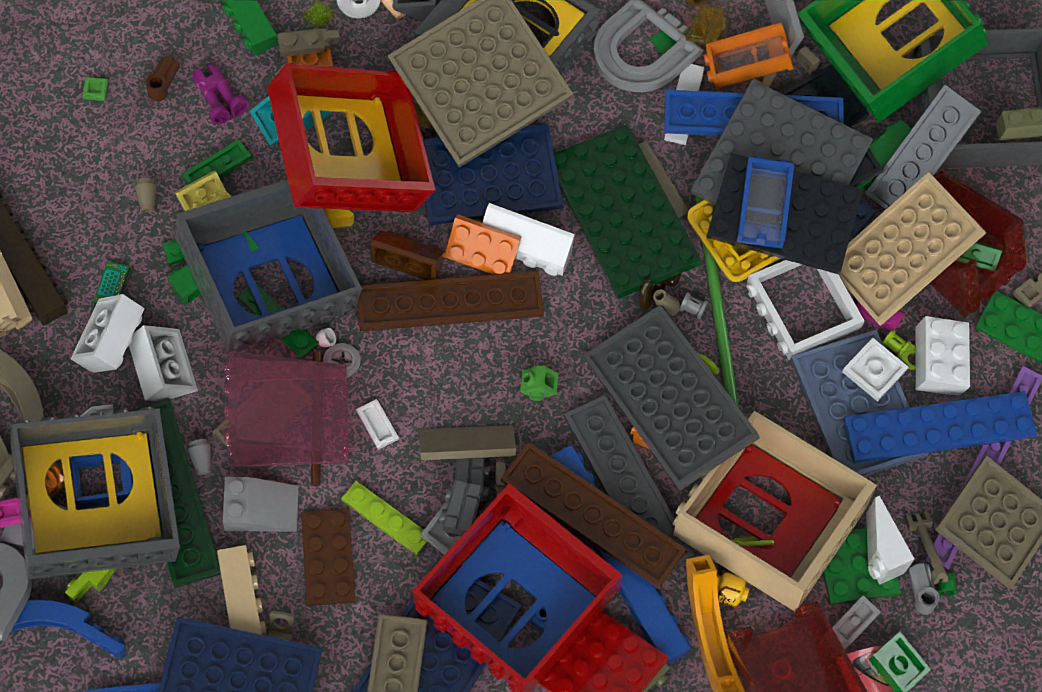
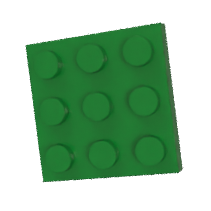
(848, 573)

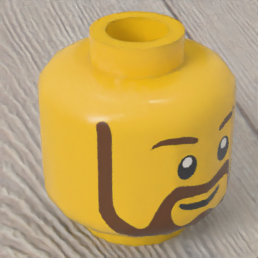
(731, 589)

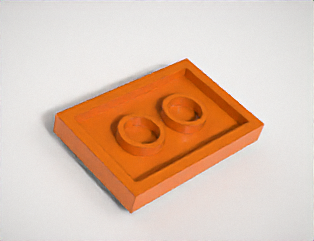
(482, 246)

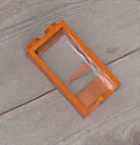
(748, 56)

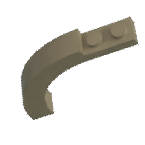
(24, 394)

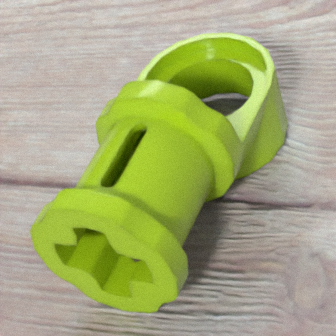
(900, 347)

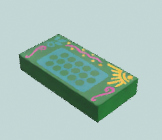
(112, 280)

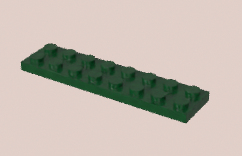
(196, 552)

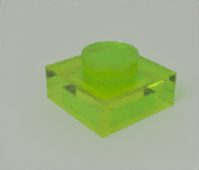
(318, 14)

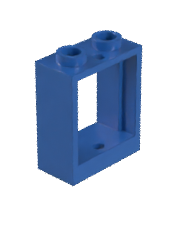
(94, 460)

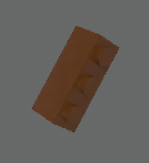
(407, 255)

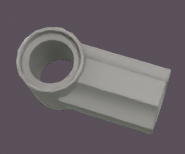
(922, 587)

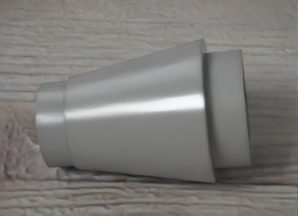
(200, 455)

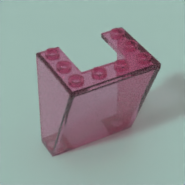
(285, 411)

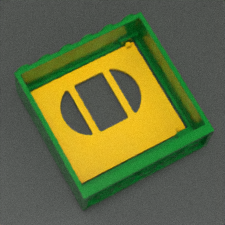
(895, 76)

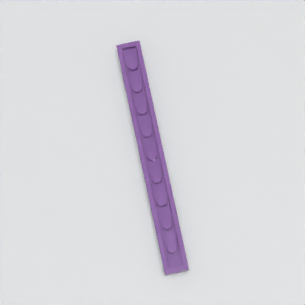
(1026, 381)

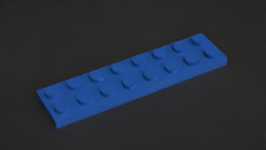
(711, 111)
(939, 427)

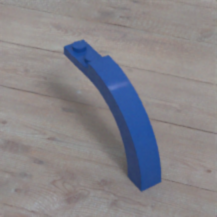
(69, 618)

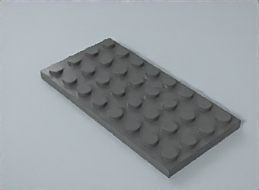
(671, 397)

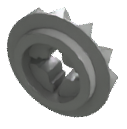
(350, 353)

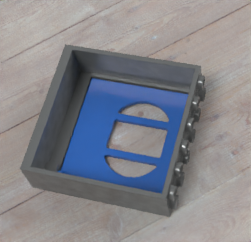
(280, 233)

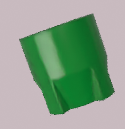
(949, 586)

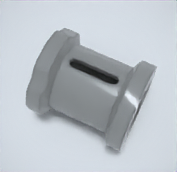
(693, 305)

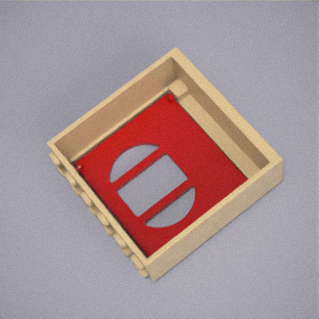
(816, 491)

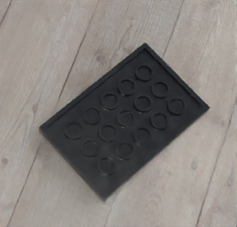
(817, 221)

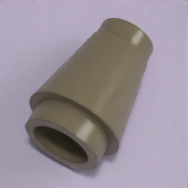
(146, 194)
(667, 301)

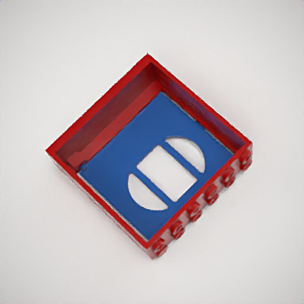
(507, 552)

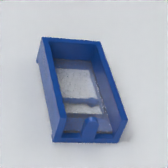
(765, 202)

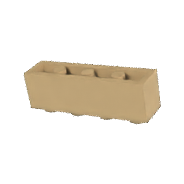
(239, 590)

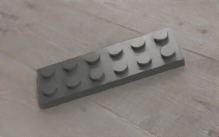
(925, 146)

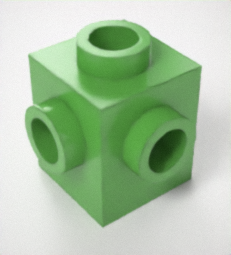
(539, 382)

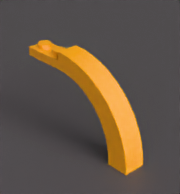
(709, 626)

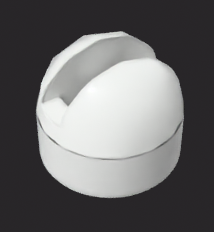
(326, 337)

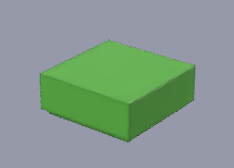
(95, 88)

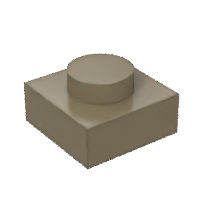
(808, 60)

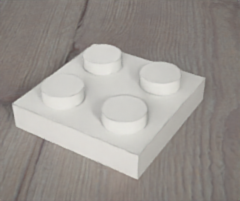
(875, 369)

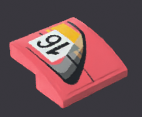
(867, 672)

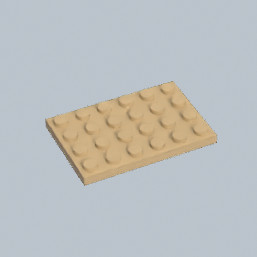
(907, 248)

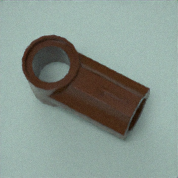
(162, 78)

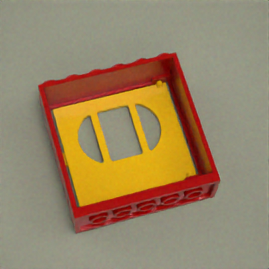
(387, 179)

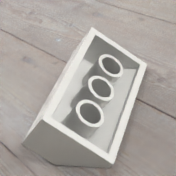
(540, 243)

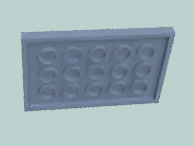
(836, 396)

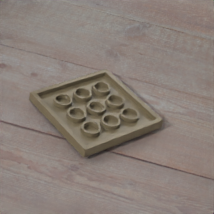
(995, 522)

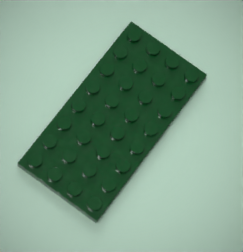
(624, 211)

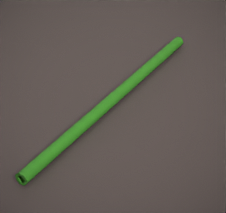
(720, 322)

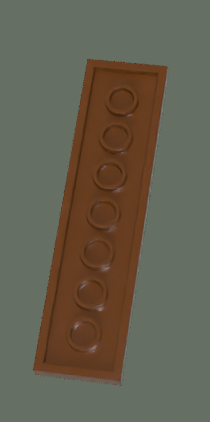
(450, 301)
(594, 515)

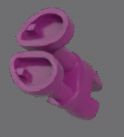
(210, 86)

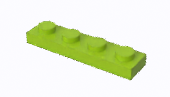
(385, 517)

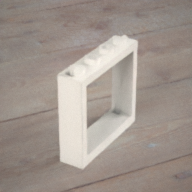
(775, 325)

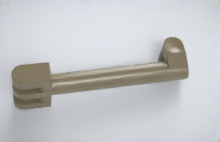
(922, 526)

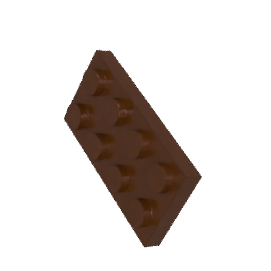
(328, 557)

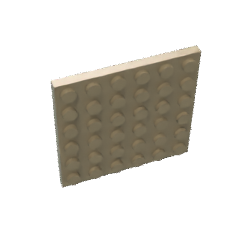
(480, 77)

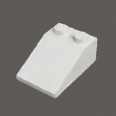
(886, 547)

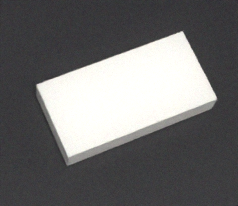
(377, 424)

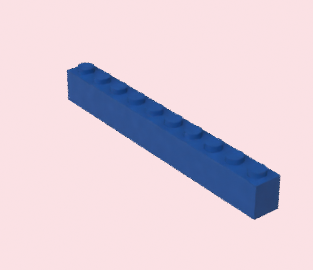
(640, 596)

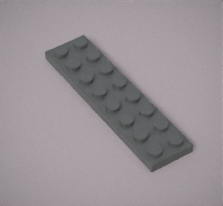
(620, 466)

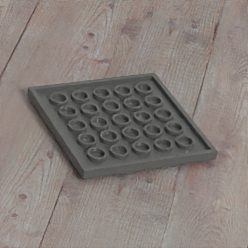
(787, 130)

